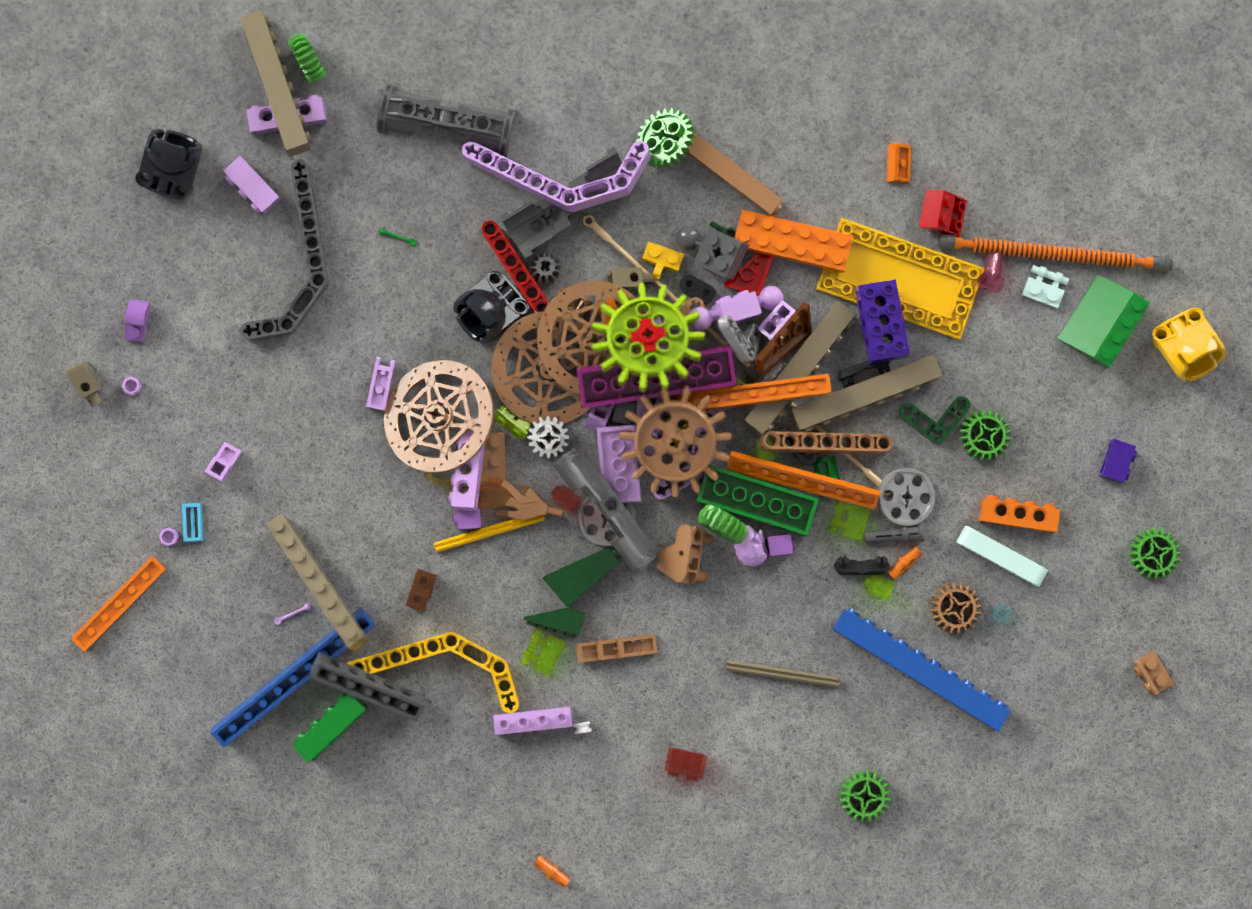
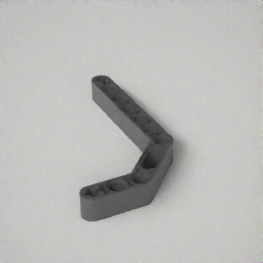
(310, 253)

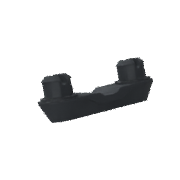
(845, 375)
(868, 567)

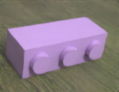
(251, 186)

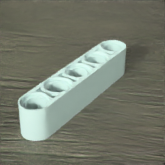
(1001, 555)

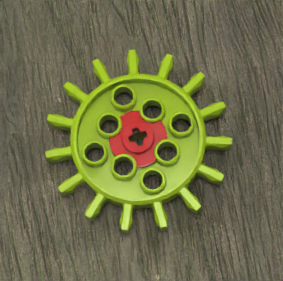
(658, 334)

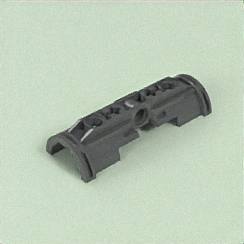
(393, 119)
(520, 221)
(632, 541)

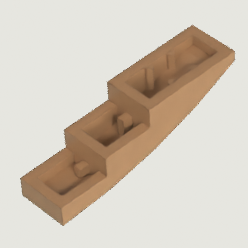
(616, 648)

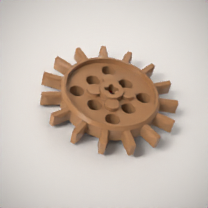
(671, 470)

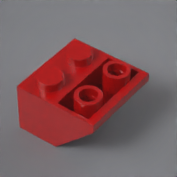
(943, 212)

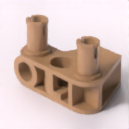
(677, 559)

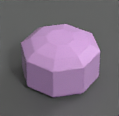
(131, 386)
(169, 537)

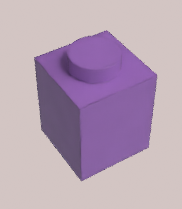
(468, 519)
(781, 545)

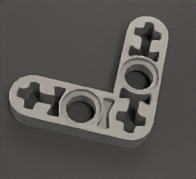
(744, 344)

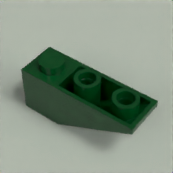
(563, 619)

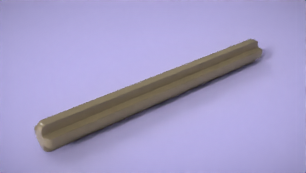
(782, 673)

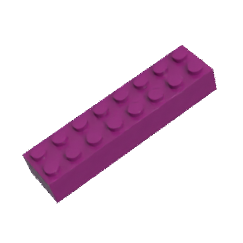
(711, 372)

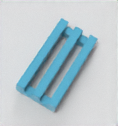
(200, 522)

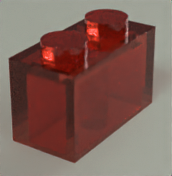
(565, 498)
(685, 763)

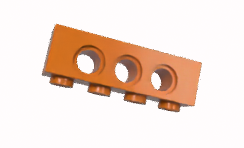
(1048, 524)

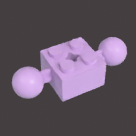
(741, 307)

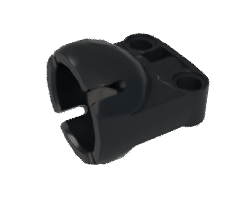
(169, 163)
(489, 307)

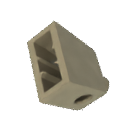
(622, 276)
(84, 374)

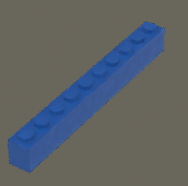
(920, 669)
(282, 684)

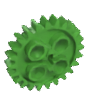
(661, 136)

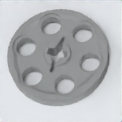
(912, 503)
(597, 520)

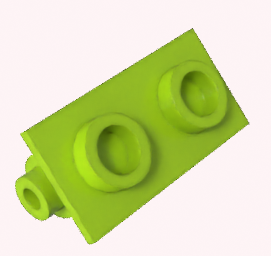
(505, 418)

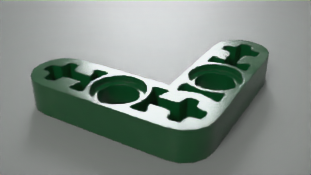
(940, 424)

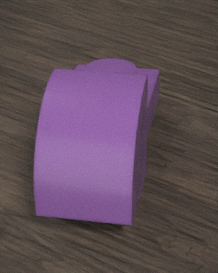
(136, 320)

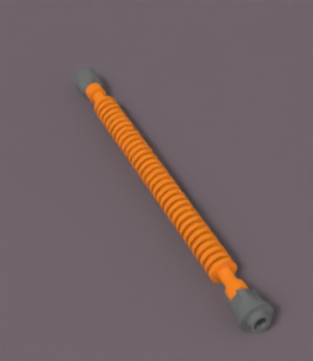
(1156, 263)

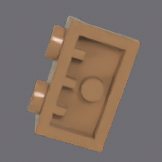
(1153, 673)

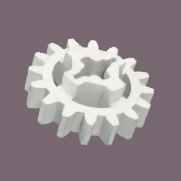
(537, 436)

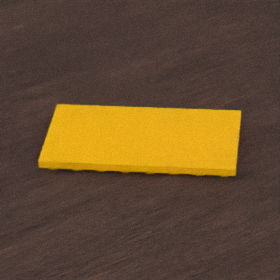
(931, 286)

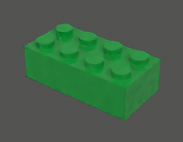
(330, 727)

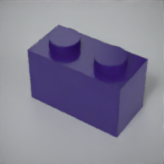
(1117, 461)

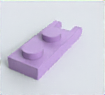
(380, 385)

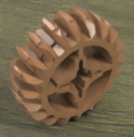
(951, 599)

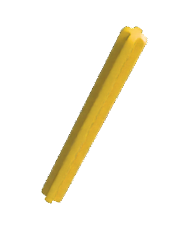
(485, 533)

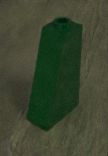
(580, 576)

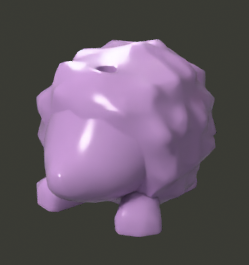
(752, 549)

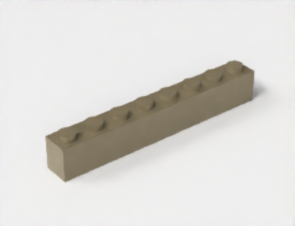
(275, 83)
(803, 364)
(866, 393)
(317, 582)

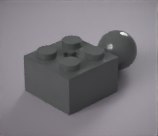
(710, 248)

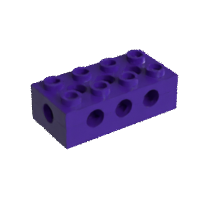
(891, 312)

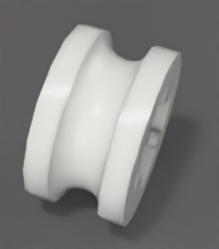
(582, 727)

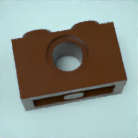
(421, 590)

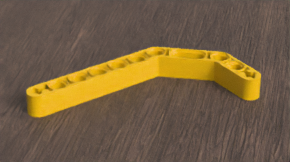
(444, 647)

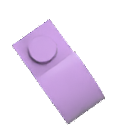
(223, 462)

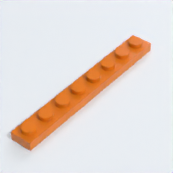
(762, 392)
(803, 480)

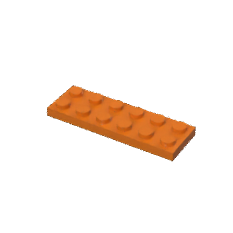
(794, 241)

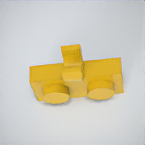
(662, 258)

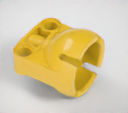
(1189, 345)

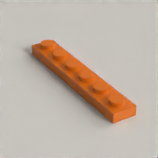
(118, 604)

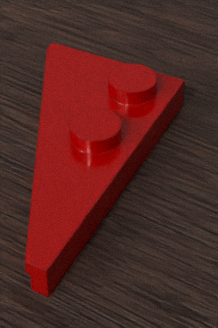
(752, 275)

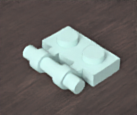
(1043, 292)

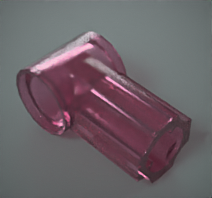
(991, 277)

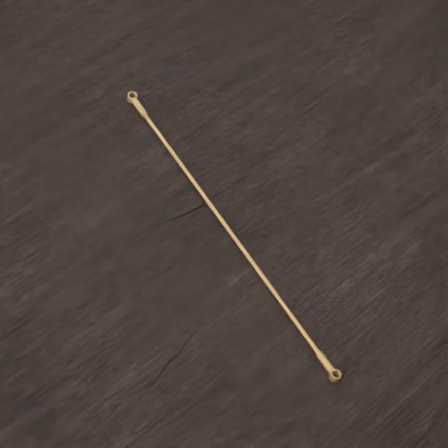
(606, 237)

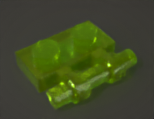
(855, 523)
(548, 655)

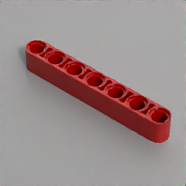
(514, 270)

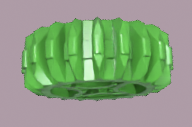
(306, 58)
(989, 443)
(723, 524)
(1171, 548)
(863, 805)

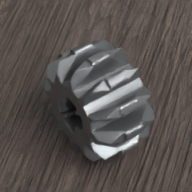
(552, 268)

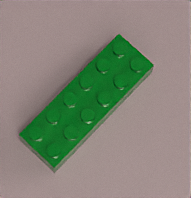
(758, 501)

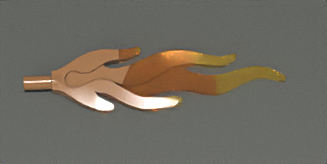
(506, 495)

